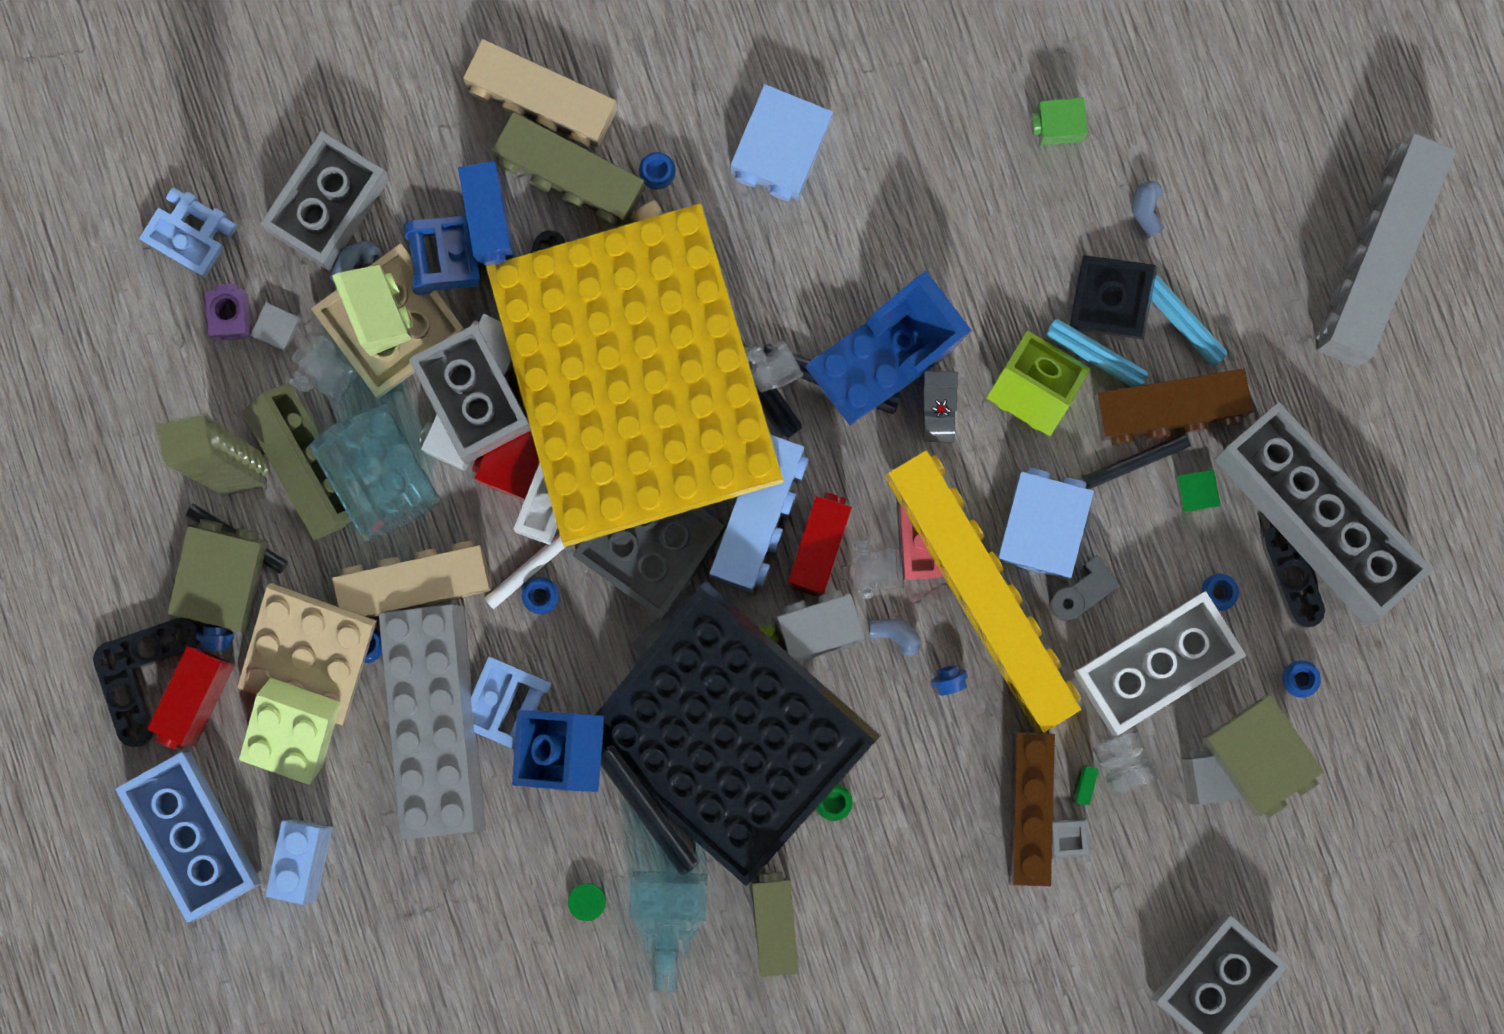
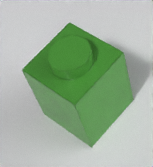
(1060, 121)

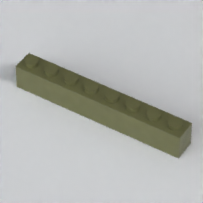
(212, 455)

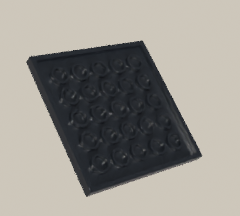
(731, 733)

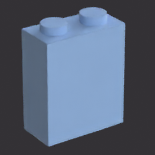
(780, 143)
(1045, 524)
(299, 861)

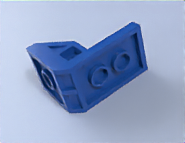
(890, 349)

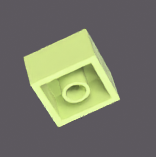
(289, 731)

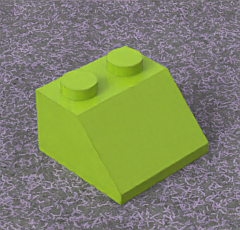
(1038, 383)

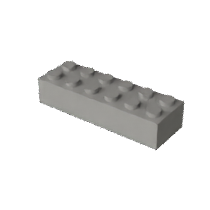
(1386, 250)
(1323, 515)
(432, 722)

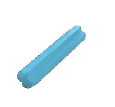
(1187, 323)
(1096, 354)

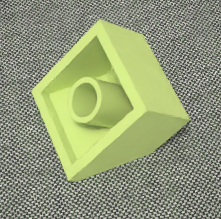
(373, 308)

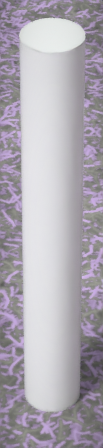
(524, 572)

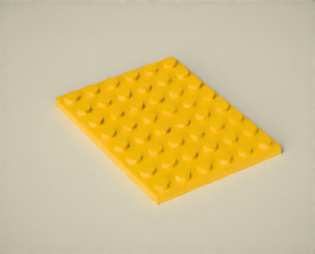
(633, 375)

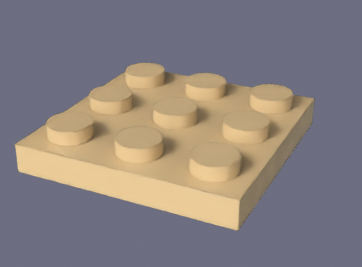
(429, 315)
(307, 647)

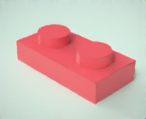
(915, 557)

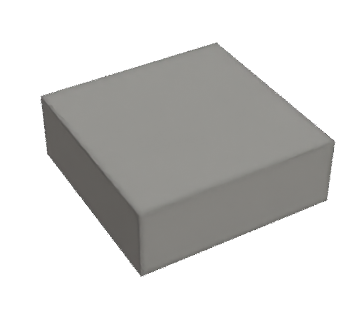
(275, 327)
(1070, 838)

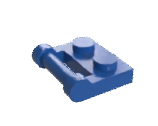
(454, 254)

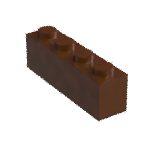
(1173, 405)
(1032, 809)

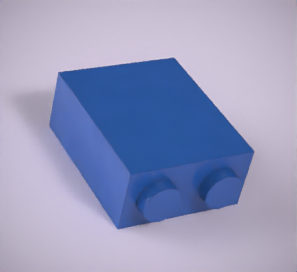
(486, 213)

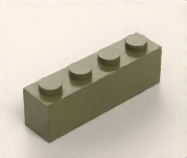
(568, 169)
(285, 437)

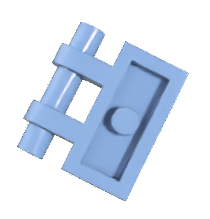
(182, 242)

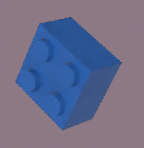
(557, 750)

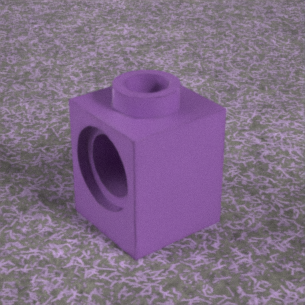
(235, 328)

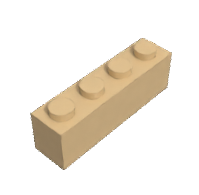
(540, 94)
(413, 583)

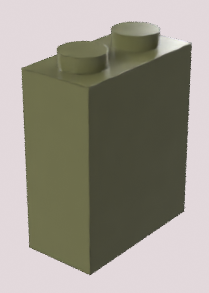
(218, 575)
(1264, 757)
(775, 925)

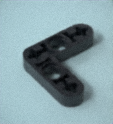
(1278, 562)
(126, 673)

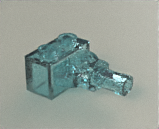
(668, 910)

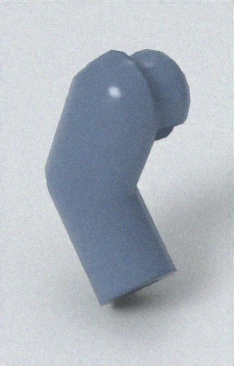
(1144, 206)
(899, 631)

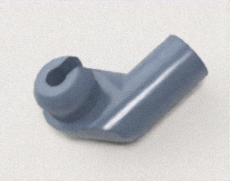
(356, 255)

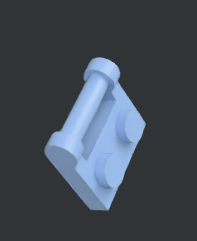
(495, 695)

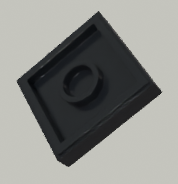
(1113, 297)

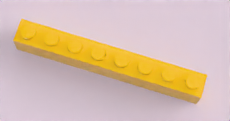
(983, 593)

